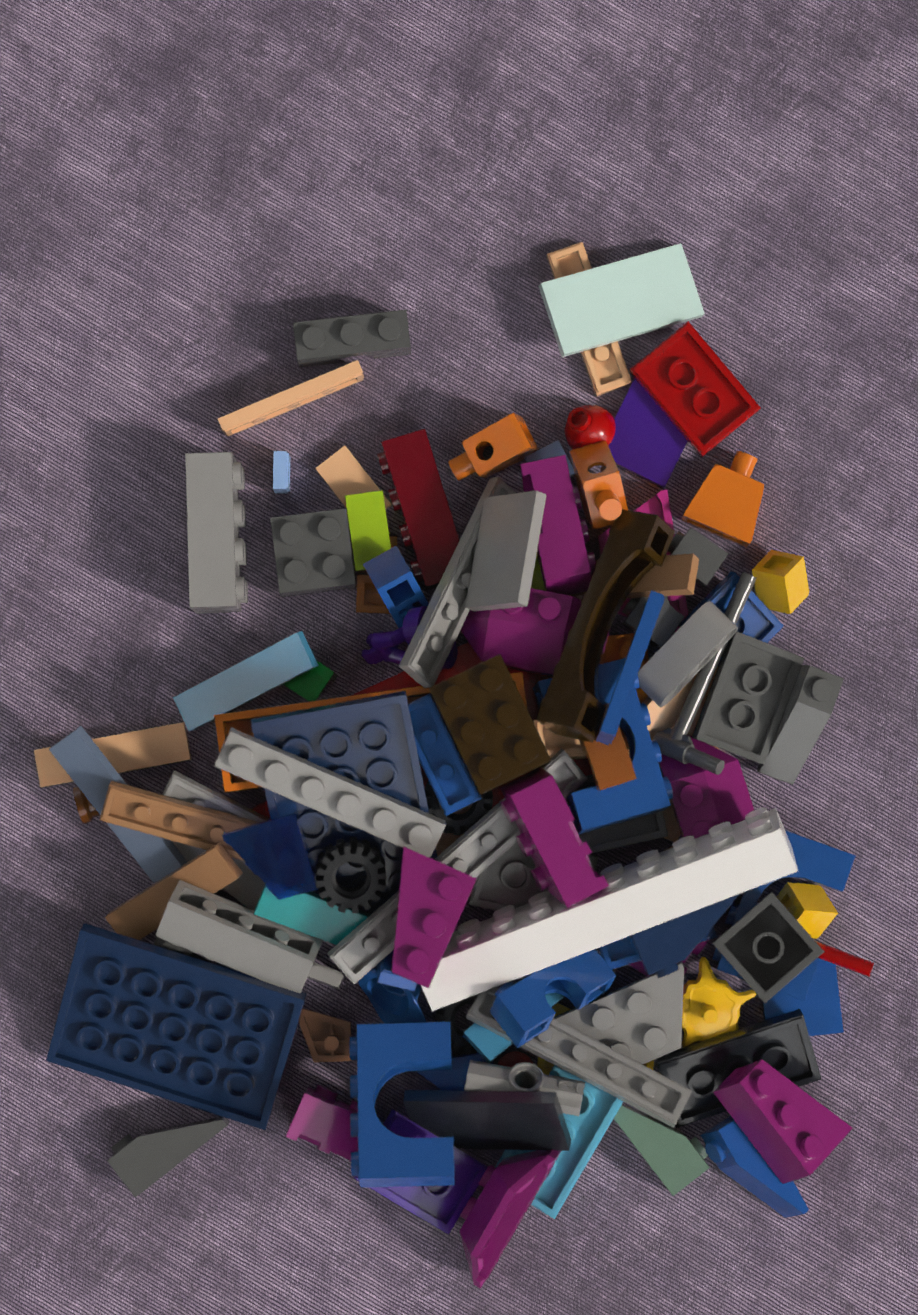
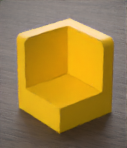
(781, 581)
(808, 906)

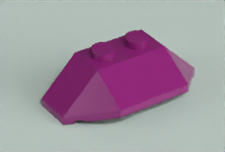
(524, 636)
(703, 797)
(501, 1207)

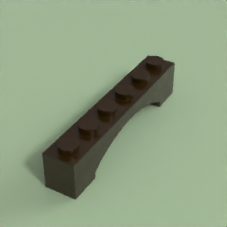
(632, 549)

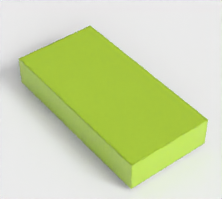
(367, 526)

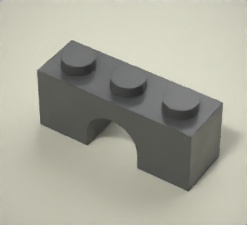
(356, 335)
(710, 560)

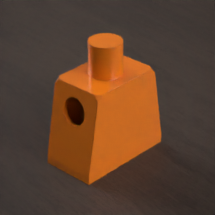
(510, 444)
(600, 492)
(728, 501)

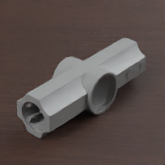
(494, 1077)

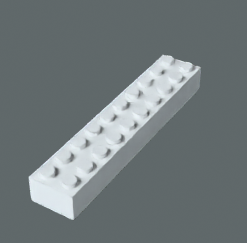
(637, 898)

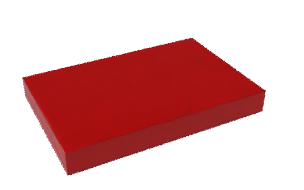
(695, 389)

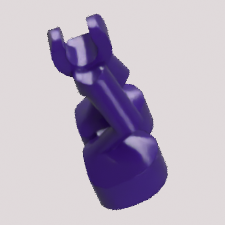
(385, 644)

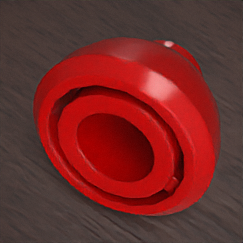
(589, 426)

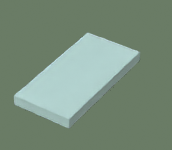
(621, 300)

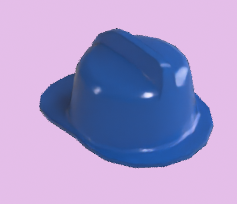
(392, 1002)

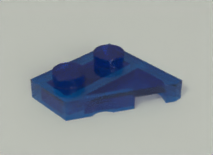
(275, 854)

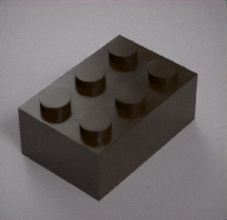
(490, 724)

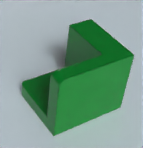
(312, 683)

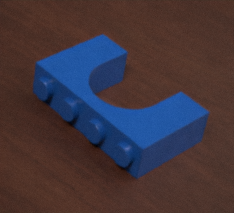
(631, 799)
(814, 863)
(383, 1156)

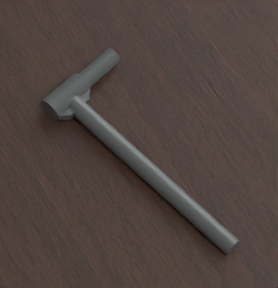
(675, 742)

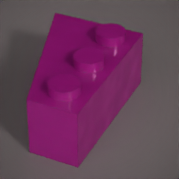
(562, 538)
(551, 838)
(427, 915)
(781, 1120)
(325, 1122)

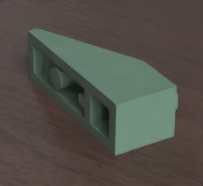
(664, 1148)

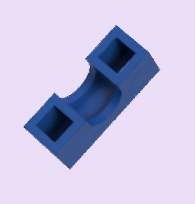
(523, 1007)

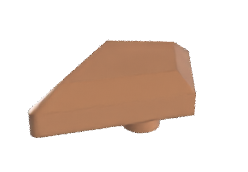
(325, 1036)

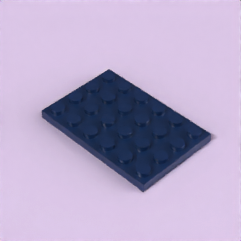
(363, 741)
(175, 1026)

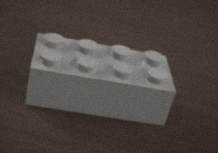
(213, 532)

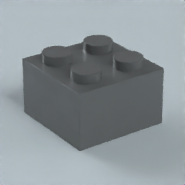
(313, 552)
(768, 947)

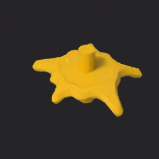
(710, 1006)

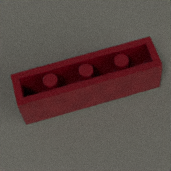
(422, 502)

